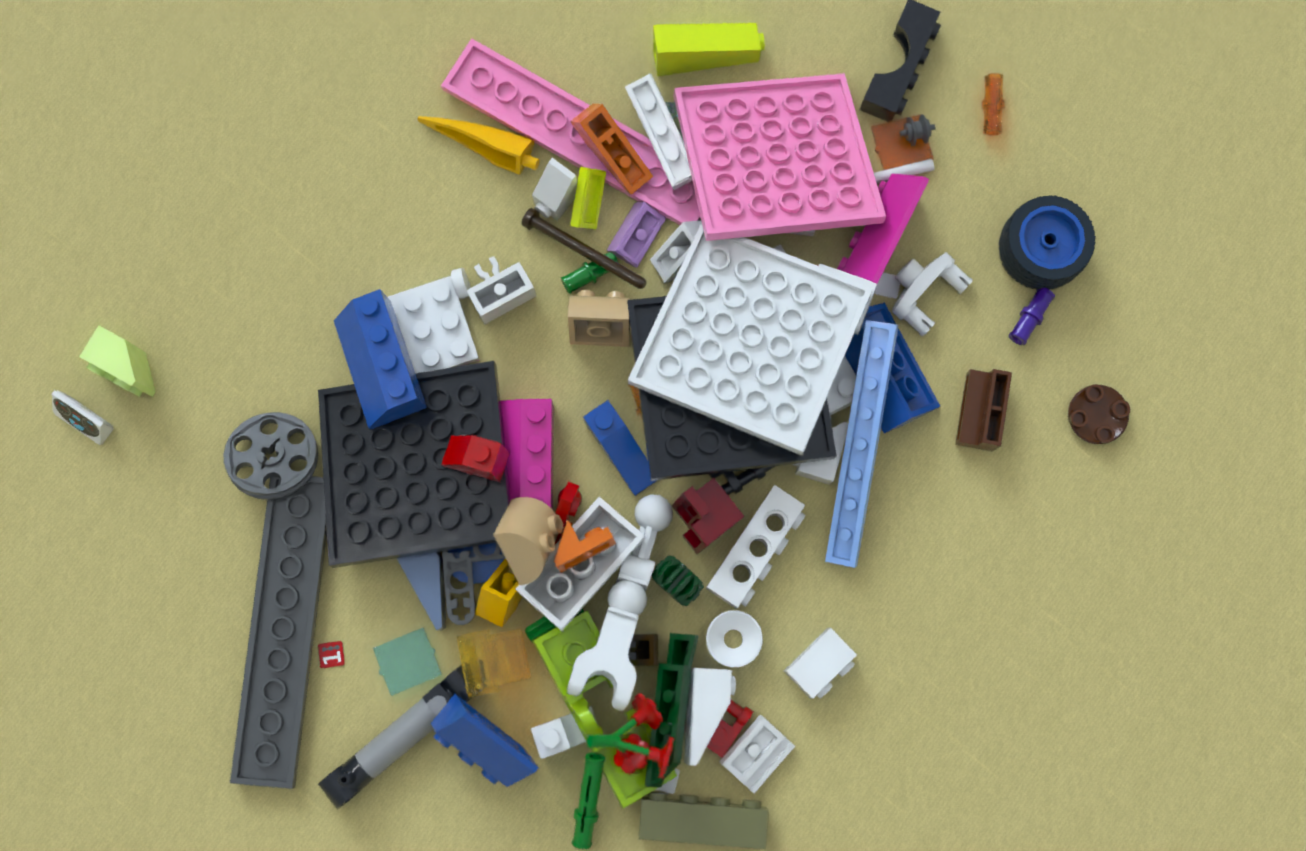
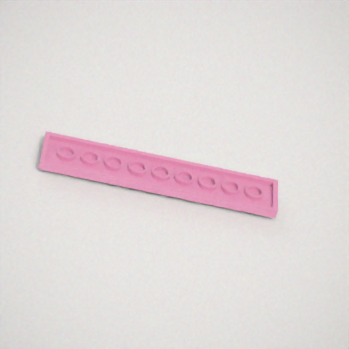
(544, 115)

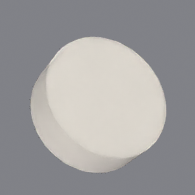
(460, 282)

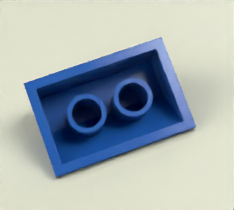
(482, 743)

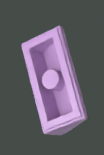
(636, 233)

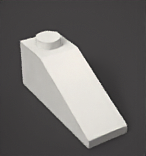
(707, 702)

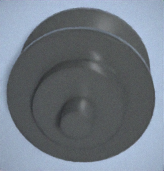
(917, 130)

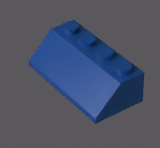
(378, 359)
(908, 389)

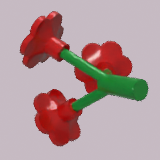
(633, 751)

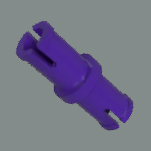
(1031, 316)

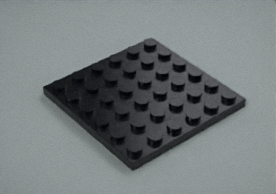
(693, 444)
(388, 482)

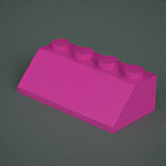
(878, 241)

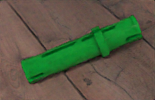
(587, 812)

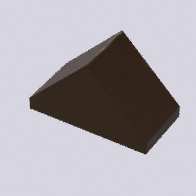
(644, 650)

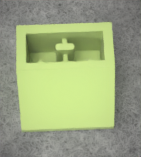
(119, 362)

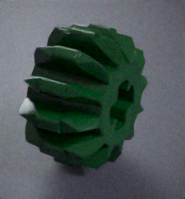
(677, 580)

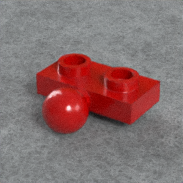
(569, 501)

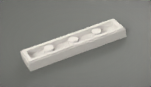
(660, 129)

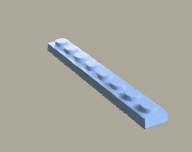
(861, 443)

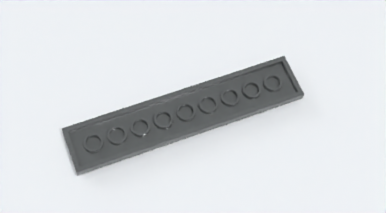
(281, 638)

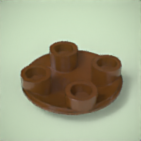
(1098, 414)

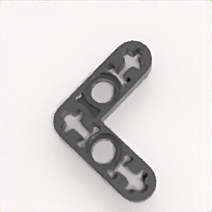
(463, 564)

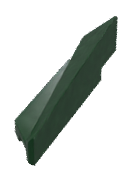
(671, 703)

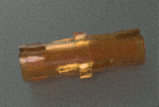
(993, 104)

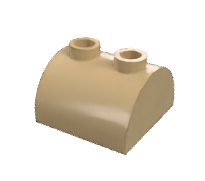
(598, 319)
(528, 536)

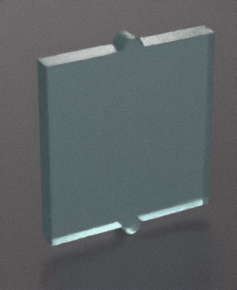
(407, 661)

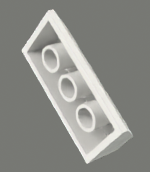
(564, 594)

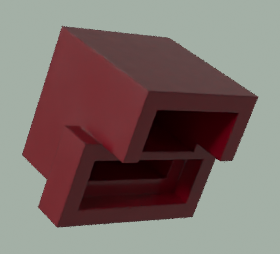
(706, 513)

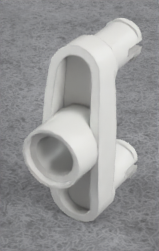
(917, 280)

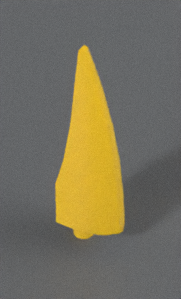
(494, 144)

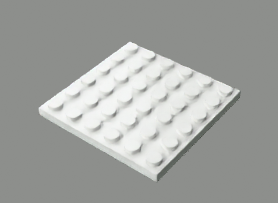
(751, 338)

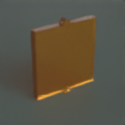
(894, 149)

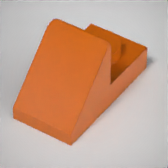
(573, 551)

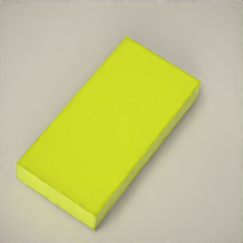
(588, 198)

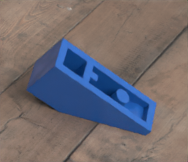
(619, 446)

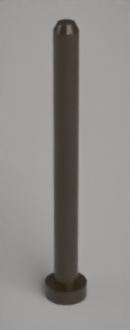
(532, 219)

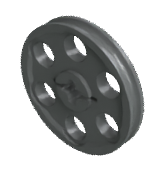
(276, 466)

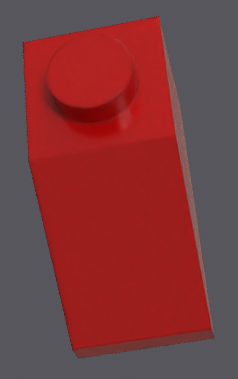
(476, 456)

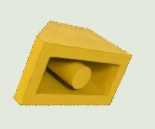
(499, 596)

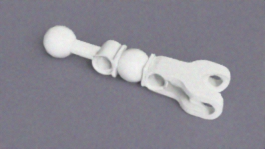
(625, 602)

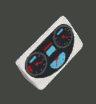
(80, 417)

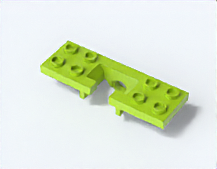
(559, 653)

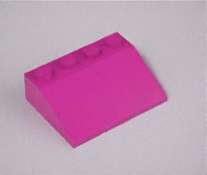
(530, 441)

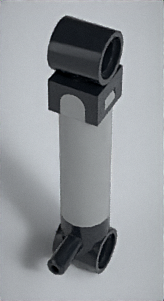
(392, 742)

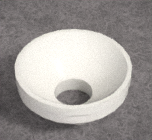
(750, 633)

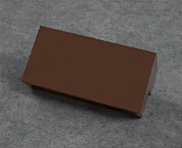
(983, 409)

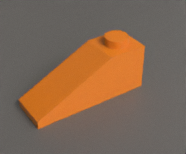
(611, 147)

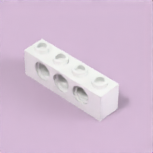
(777, 504)

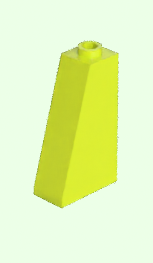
(704, 46)

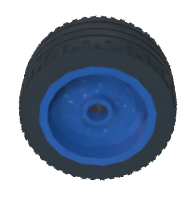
(1047, 242)

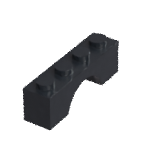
(913, 31)

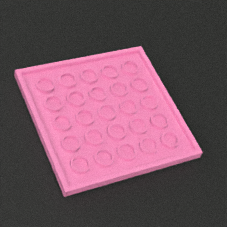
(777, 157)

